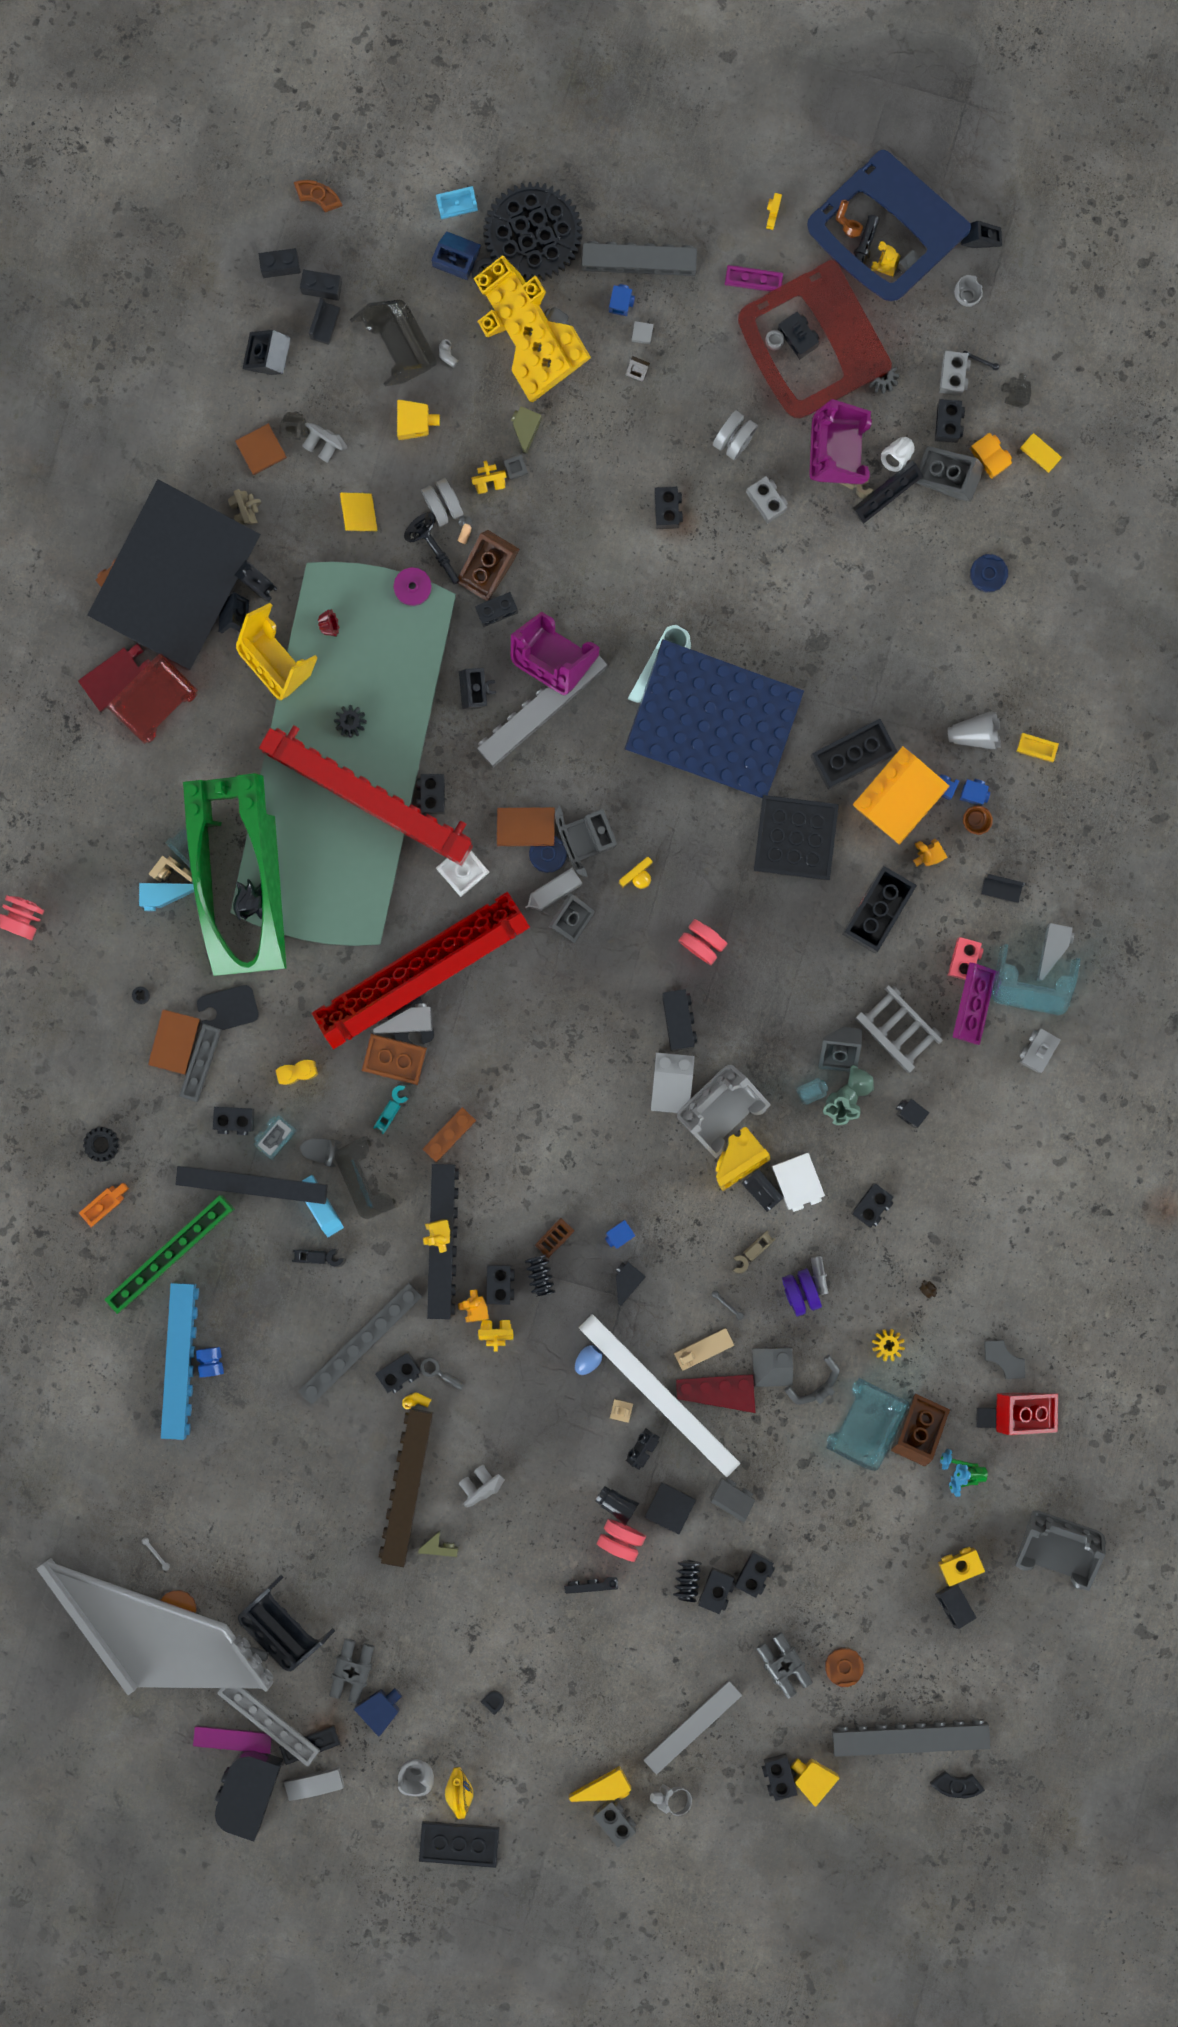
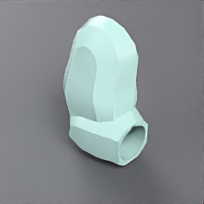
(673, 634)

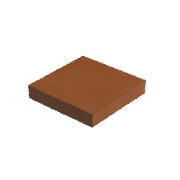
(260, 449)

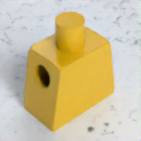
(414, 420)
(814, 1779)

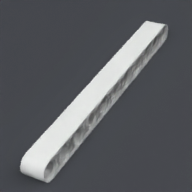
(659, 1395)

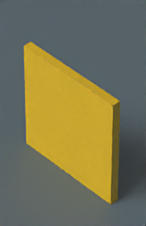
(358, 512)

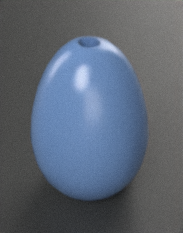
(588, 1360)

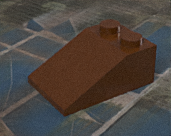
(487, 564)
(920, 1430)

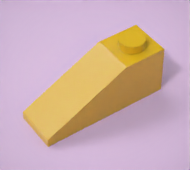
(607, 1787)

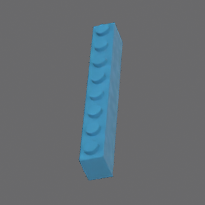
(178, 1361)

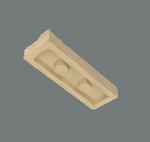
(703, 1349)

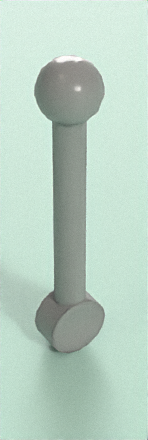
(165, 1566)

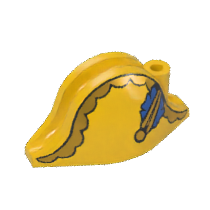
(459, 1793)

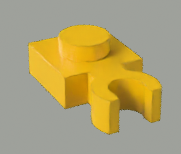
(773, 206)

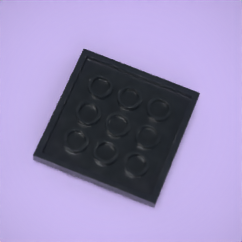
(796, 837)

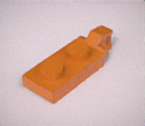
(103, 1204)

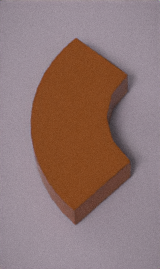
(316, 192)

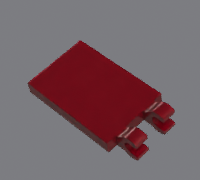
(112, 676)

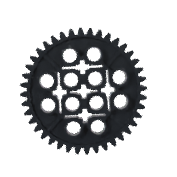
(546, 202)

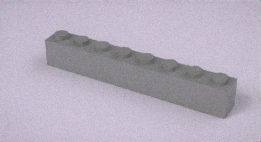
(531, 717)

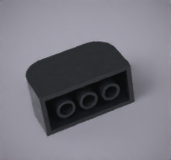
(879, 909)
(246, 1793)

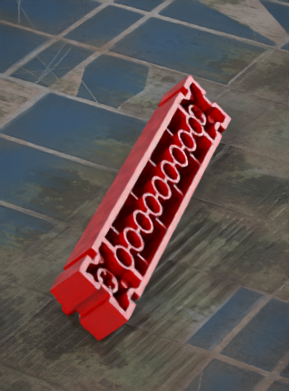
(370, 799)
(420, 970)

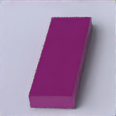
(753, 278)

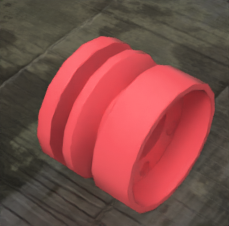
(20, 916)

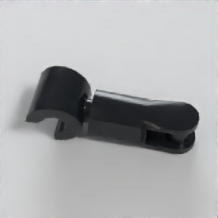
(318, 1257)

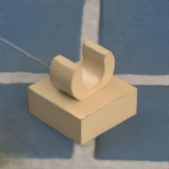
(621, 1410)

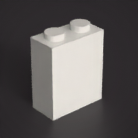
(798, 1182)

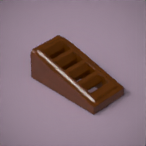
(567, 1227)

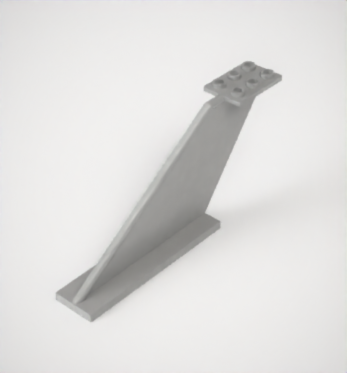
(152, 1640)

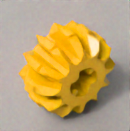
(882, 1341)

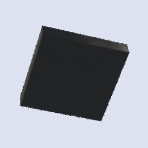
(670, 1508)

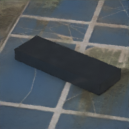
(322, 1739)

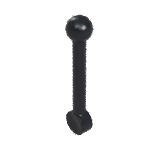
(995, 366)

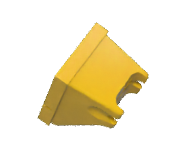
(740, 1159)

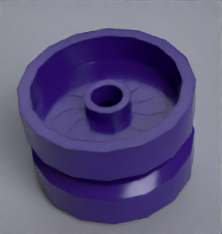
(801, 1292)

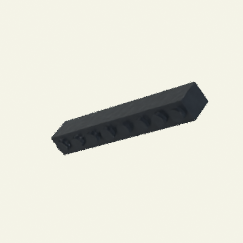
(441, 1264)

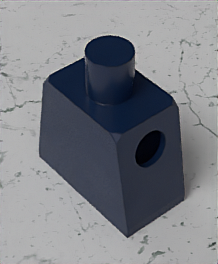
(379, 1709)

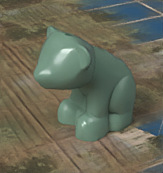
(842, 1104)

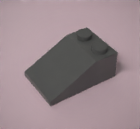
(950, 473)

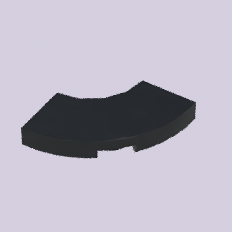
(957, 1787)

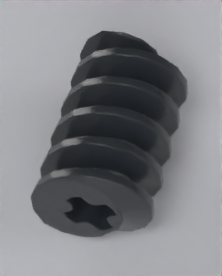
(539, 1275)
(687, 1579)

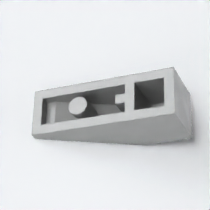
(1055, 944)
(411, 1020)

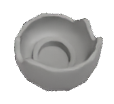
(968, 291)

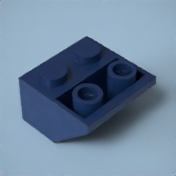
(455, 255)

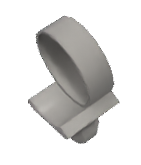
(661, 1799)

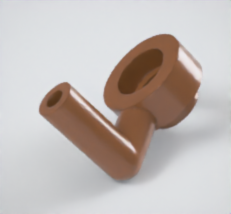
(850, 227)

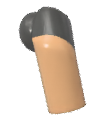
(466, 530)

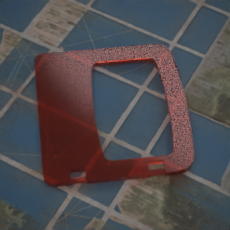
(842, 321)

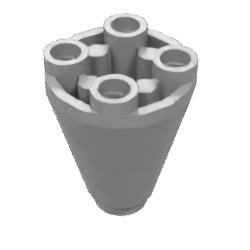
(977, 731)

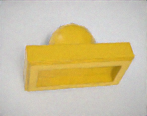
(638, 875)

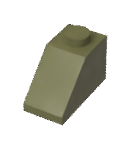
(525, 426)

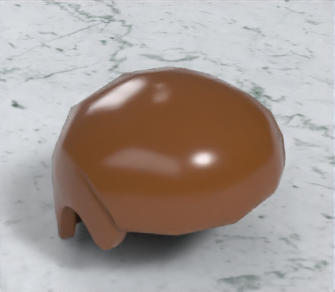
(977, 820)

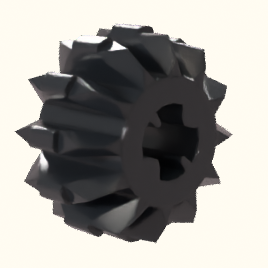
(343, 720)

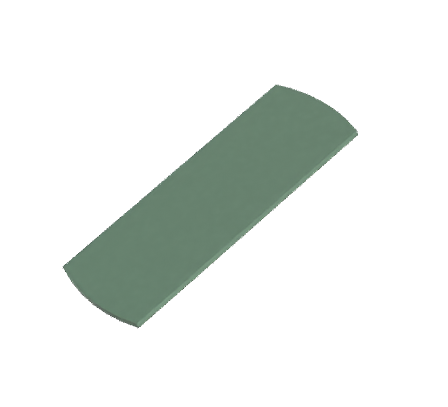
(387, 662)

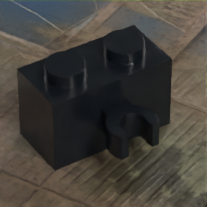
(799, 335)
(474, 688)

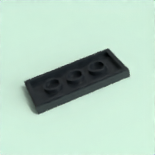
(459, 1844)

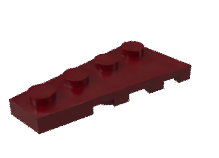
(721, 1391)

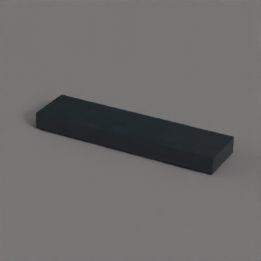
(888, 492)

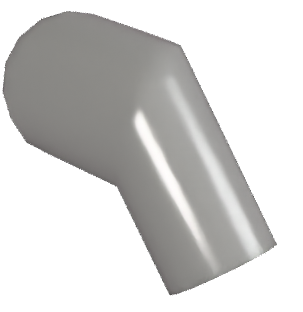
(445, 353)

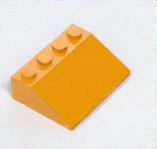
(901, 795)

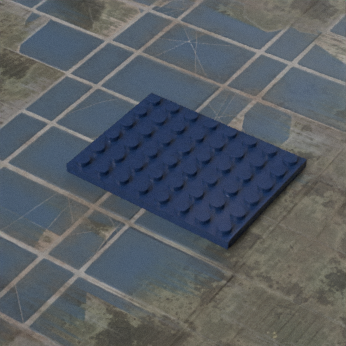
(714, 719)

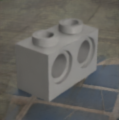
(950, 372)
(762, 501)

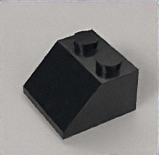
(266, 352)

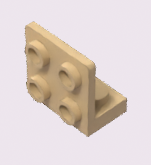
(163, 866)

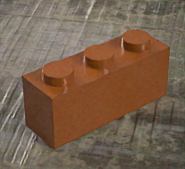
(449, 1134)

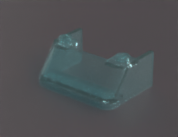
(1032, 997)

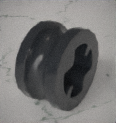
(146, 994)

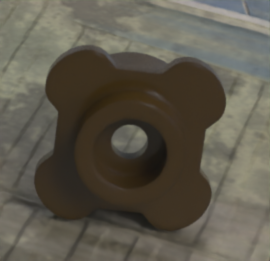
(928, 1289)

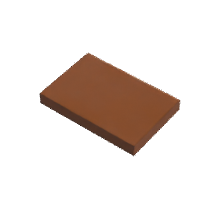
(526, 826)
(174, 1042)
(394, 1059)

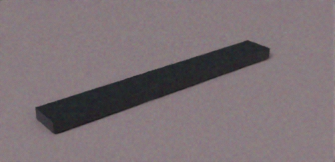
(251, 1184)

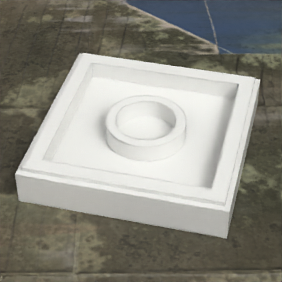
(463, 877)

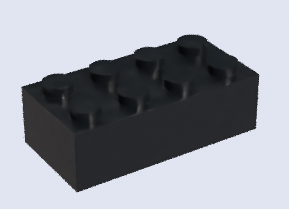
(854, 754)

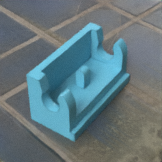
(456, 202)

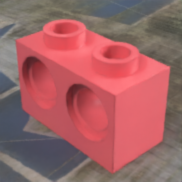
(959, 956)

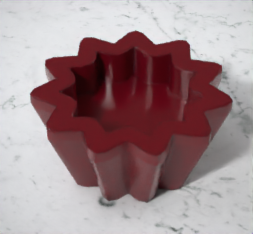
(328, 623)

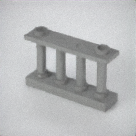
(893, 1047)

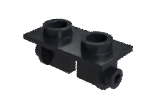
(646, 1441)

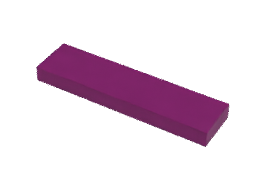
(232, 1739)

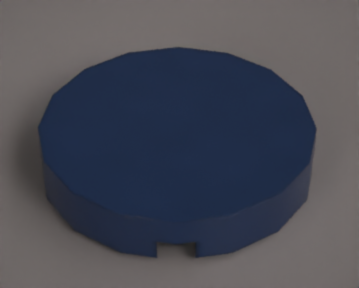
(989, 573)
(548, 858)

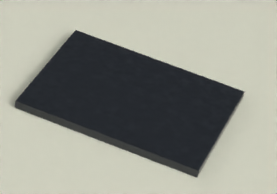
(173, 574)

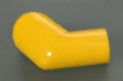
(414, 1399)

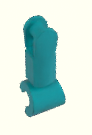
(391, 1109)

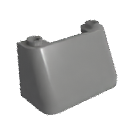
(721, 1107)

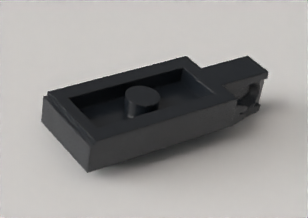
(592, 1585)

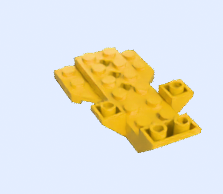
(517, 312)

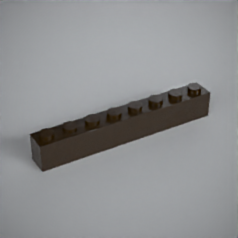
(407, 1487)

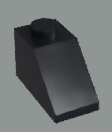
(983, 236)
(627, 1281)

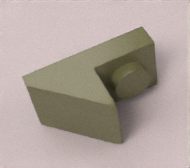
(433, 1548)

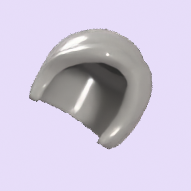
(417, 1781)

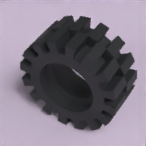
(112, 1147)

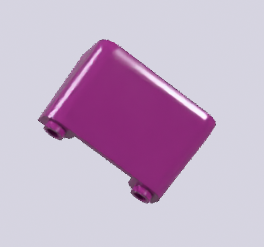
(838, 443)
(549, 655)

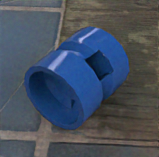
(209, 1362)

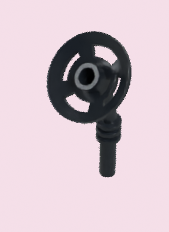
(423, 530)

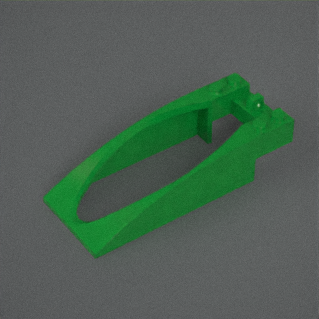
(262, 832)

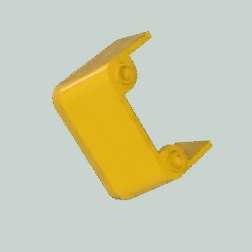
(268, 657)

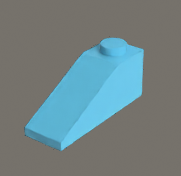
(161, 894)

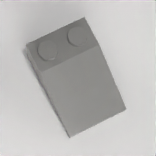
(672, 1082)

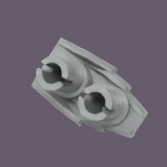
(332, 441)
(490, 1486)

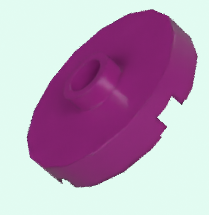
(412, 596)

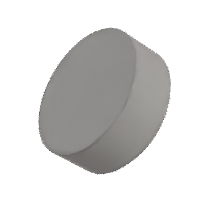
(774, 340)

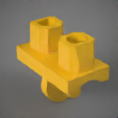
(497, 477)
(495, 1337)

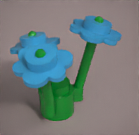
(962, 1474)

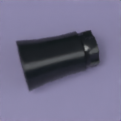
(617, 1504)

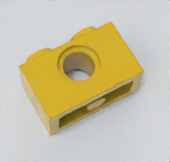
(972, 1568)

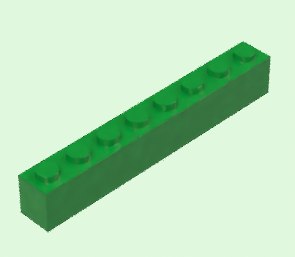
(169, 1254)

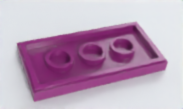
(974, 1003)

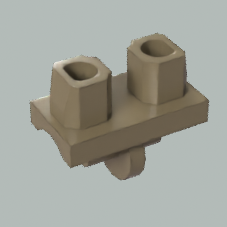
(247, 506)

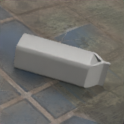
(554, 890)

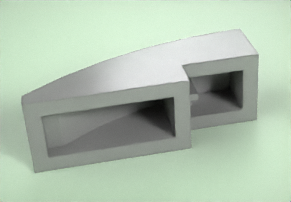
(314, 1784)

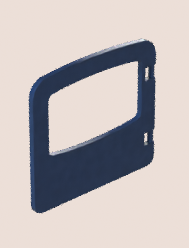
(910, 202)

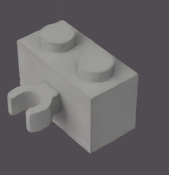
(1039, 1050)

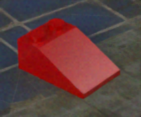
(1027, 1413)

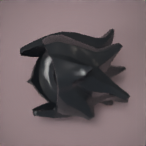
(248, 900)

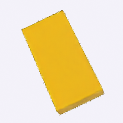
(1041, 452)
(1037, 747)

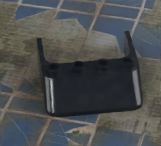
(278, 1630)

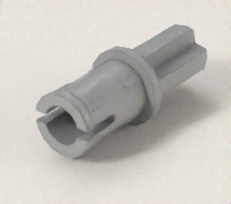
(819, 1275)

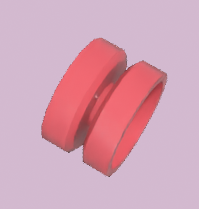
(703, 941)
(620, 1541)

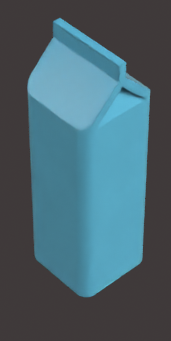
(324, 1214)

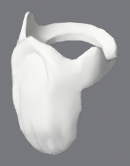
(899, 449)

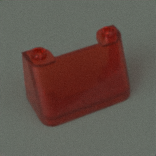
(152, 698)

